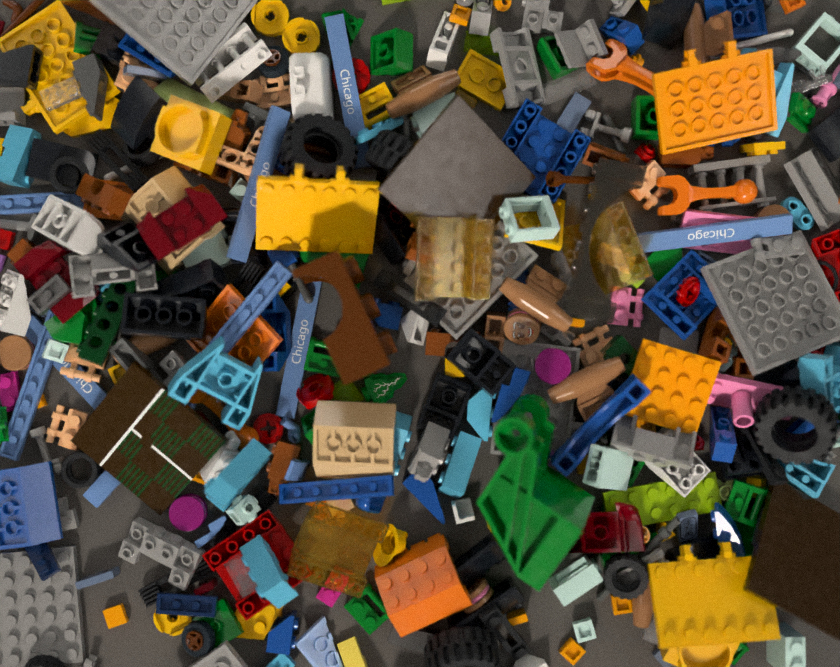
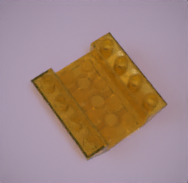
(613, 250)
(453, 258)
(335, 548)

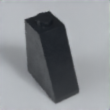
(21, 67)

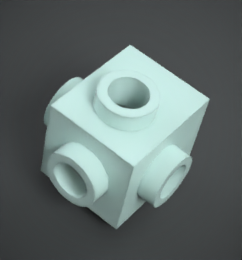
(243, 509)

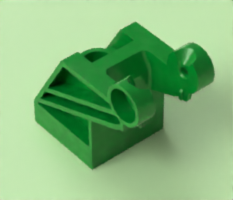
(529, 503)

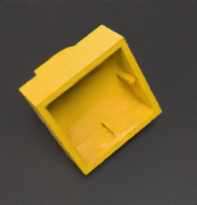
(190, 134)
(700, 656)

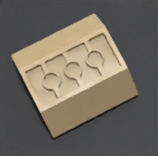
(157, 196)
(353, 439)

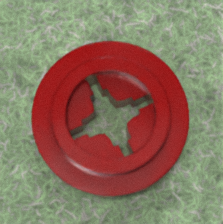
(689, 285)
(262, 421)

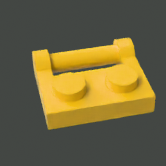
(373, 100)

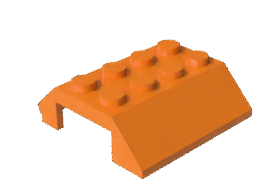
(421, 586)

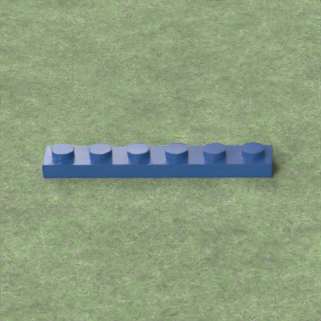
(336, 489)

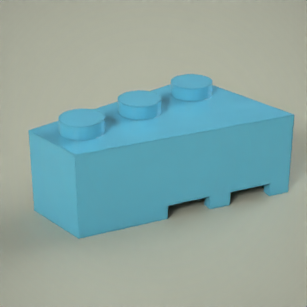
(16, 156)
(401, 435)
(459, 465)
(808, 477)
(266, 572)

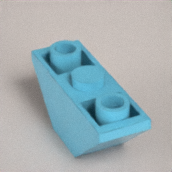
(479, 413)

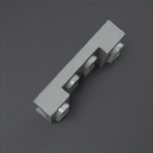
(518, 67)

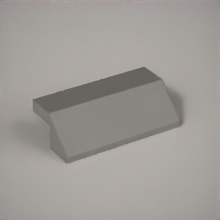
(816, 187)

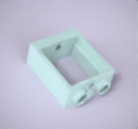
(809, 59)
(545, 213)
(576, 579)

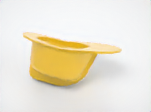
(392, 545)

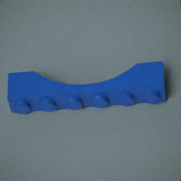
(623, 400)

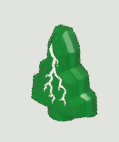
(381, 386)

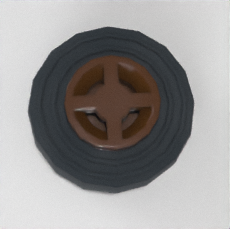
(276, 64)
(190, 638)

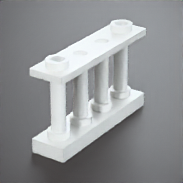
(237, 69)

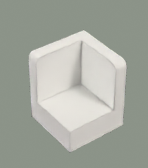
(463, 510)

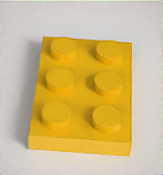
(482, 79)

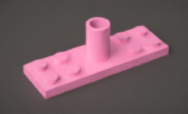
(741, 396)

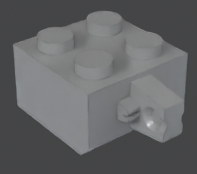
(429, 451)

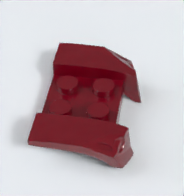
(181, 222)
(43, 264)
(611, 532)

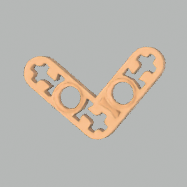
(247, 157)

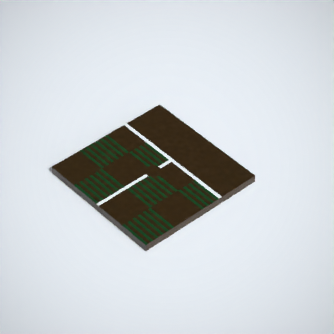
(148, 438)

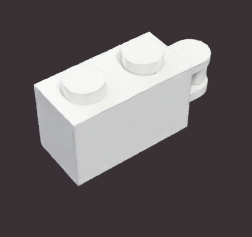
(221, 457)

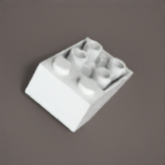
(13, 304)
(678, 478)

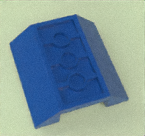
(544, 148)
(28, 506)

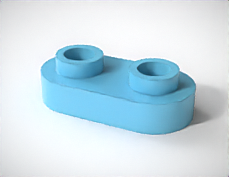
(798, 213)

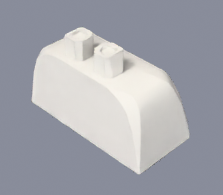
(311, 84)
(69, 226)

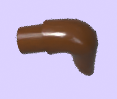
(15, 6)

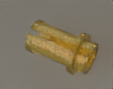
(469, 100)

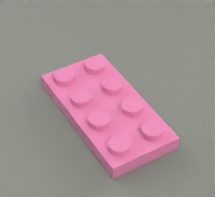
(698, 217)

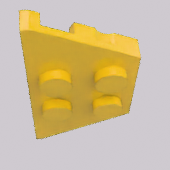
(259, 624)

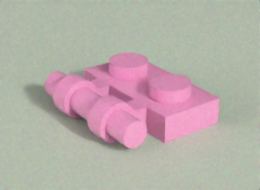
(623, 299)

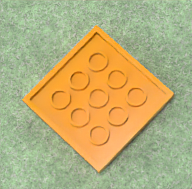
(678, 385)

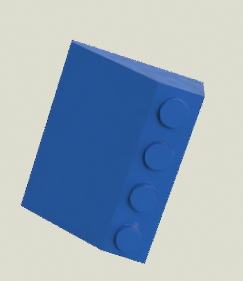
(747, 16)

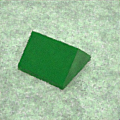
(552, 57)

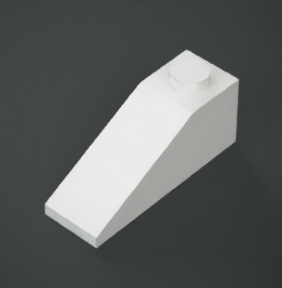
(442, 43)

